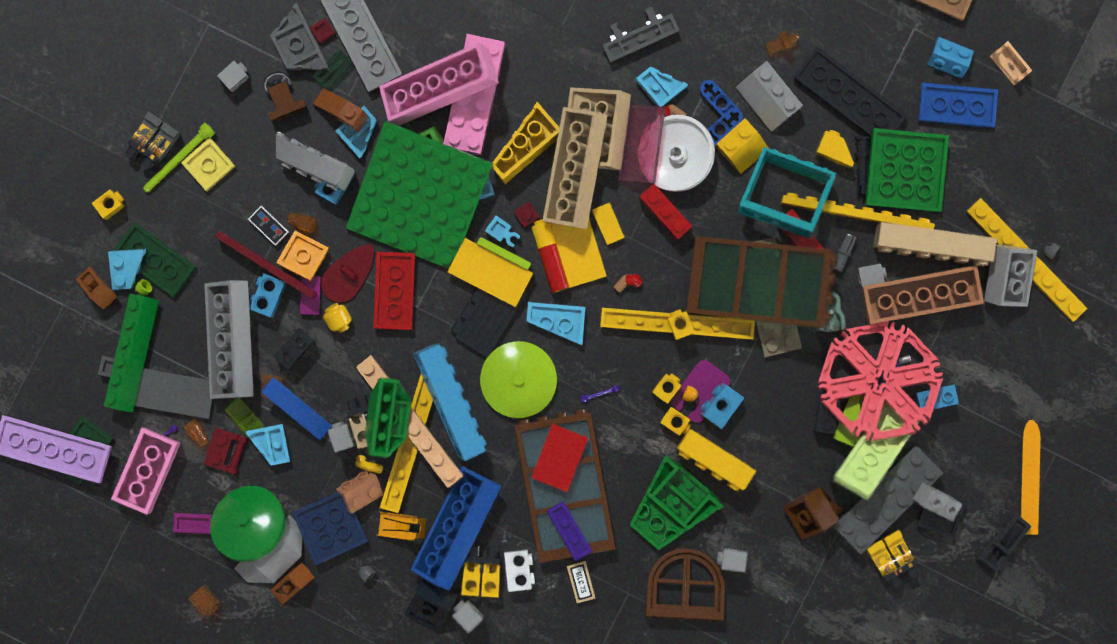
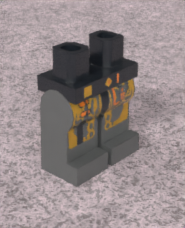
(152, 140)

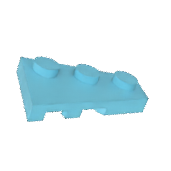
(558, 319)

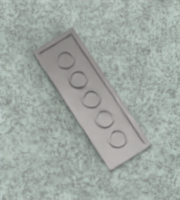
(363, 42)

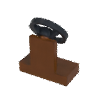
(282, 98)

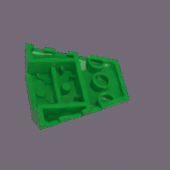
(673, 504)

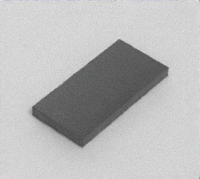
(174, 393)

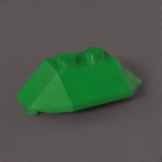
(387, 417)

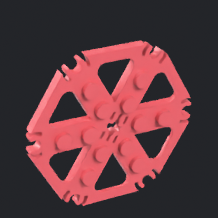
(898, 378)

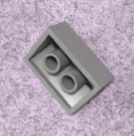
(769, 96)
(1010, 276)

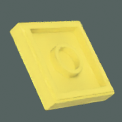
(208, 164)

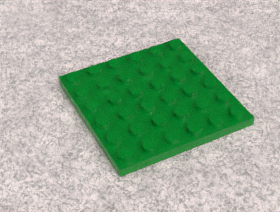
(419, 195)

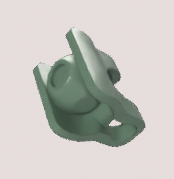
(837, 319)

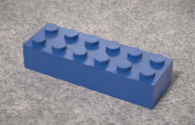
(455, 528)

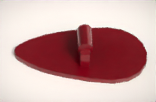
(348, 274)

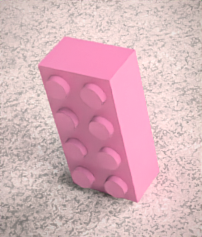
(146, 471)

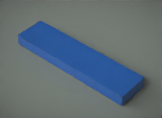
(296, 408)

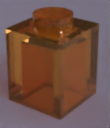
(204, 601)

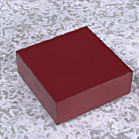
(322, 30)

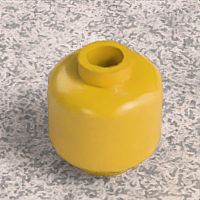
(337, 317)

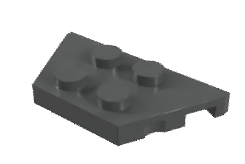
(297, 43)

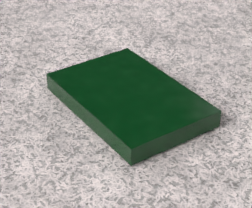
(88, 430)

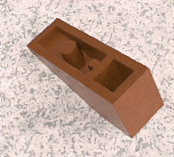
(341, 109)

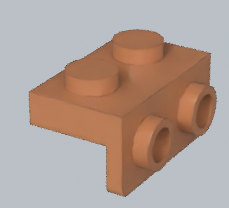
(360, 491)

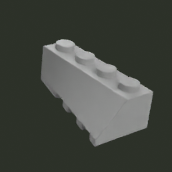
(312, 162)

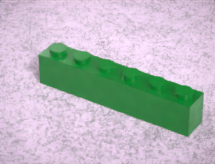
(131, 353)

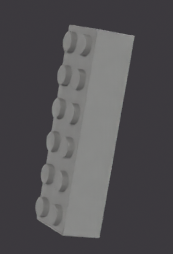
(228, 339)

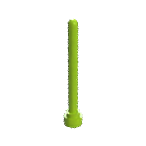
(204, 132)

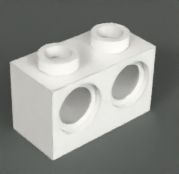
(513, 570)

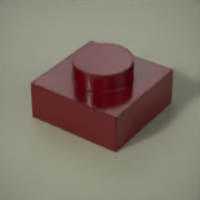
(526, 214)

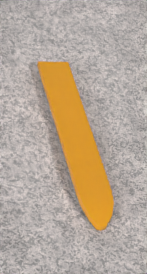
(1030, 476)

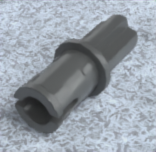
(844, 252)

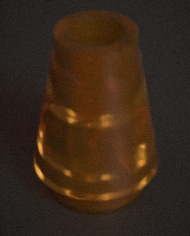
(302, 222)
(196, 432)

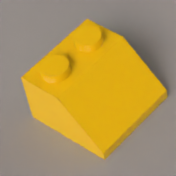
(741, 146)

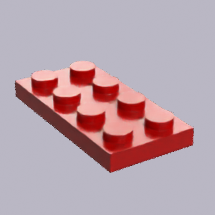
(394, 290)

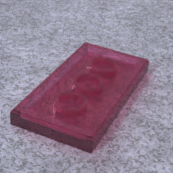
(642, 144)

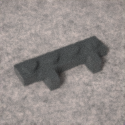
(627, 43)

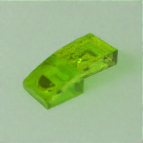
(243, 415)

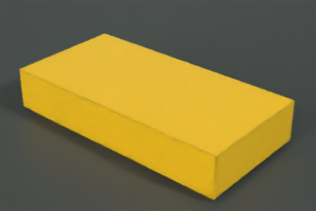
(608, 223)

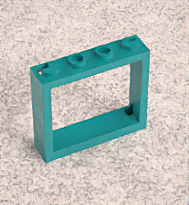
(777, 218)

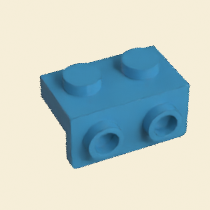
(950, 57)

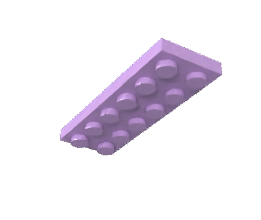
(53, 449)

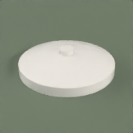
(684, 154)

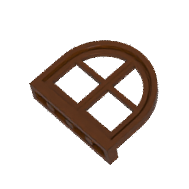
(684, 611)

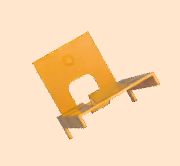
(393, 525)

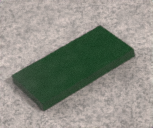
(160, 262)

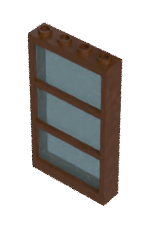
(585, 494)

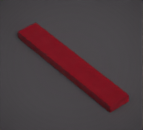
(266, 265)

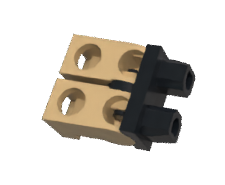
(358, 418)

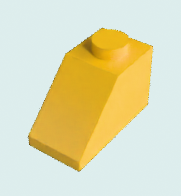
(834, 149)

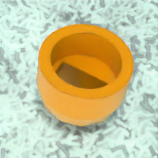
(690, 394)

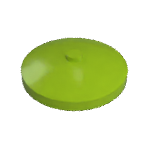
(518, 379)

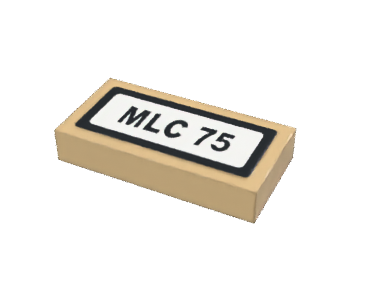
(581, 582)

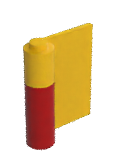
(568, 254)

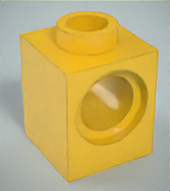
(100, 204)
(680, 333)
(658, 391)
(671, 413)

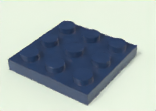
(329, 528)

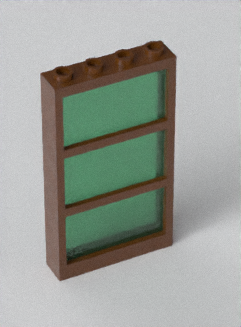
(762, 282)

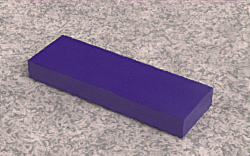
(569, 530)

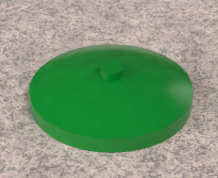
(248, 523)

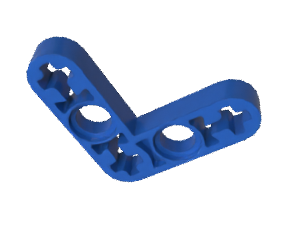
(723, 112)

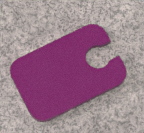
(704, 380)

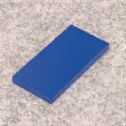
(958, 105)

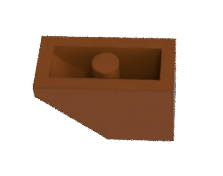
(96, 288)
(292, 583)

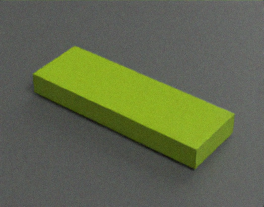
(504, 253)

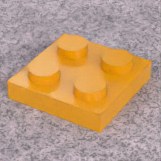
(302, 256)

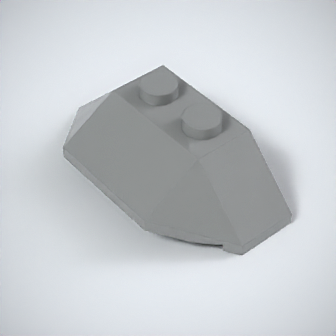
(278, 561)

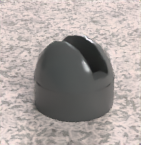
(1051, 249)
(366, 573)

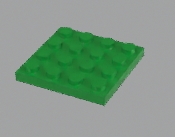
(906, 170)

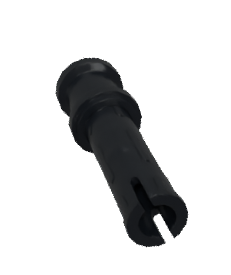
(862, 154)

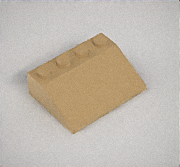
(616, 107)

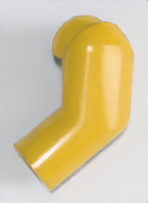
(368, 466)

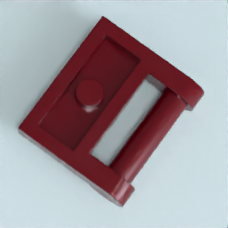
(219, 450)

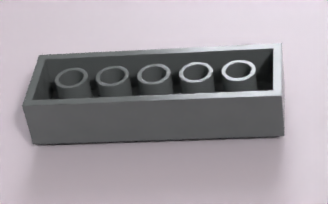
(893, 495)

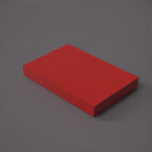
(559, 457)

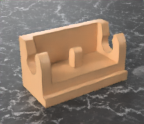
(1010, 63)

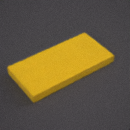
(490, 272)

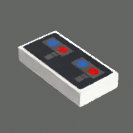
(268, 225)

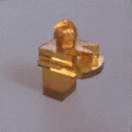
(782, 42)

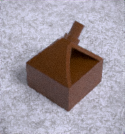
(813, 512)

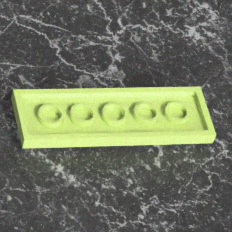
(872, 459)

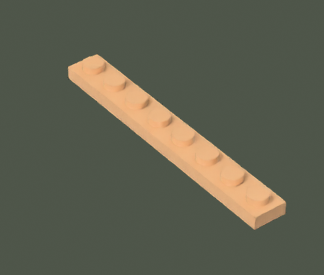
(417, 431)

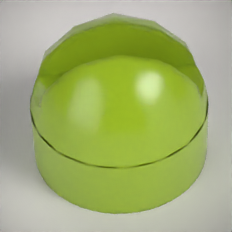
(143, 287)

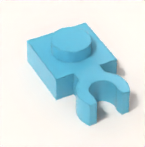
(500, 229)

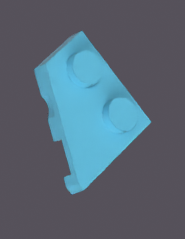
(659, 86)
(358, 141)
(124, 267)
(271, 443)

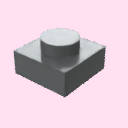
(106, 366)

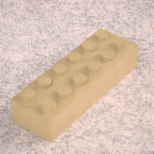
(575, 167)
(936, 243)

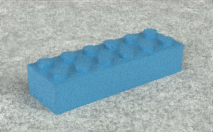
(449, 401)

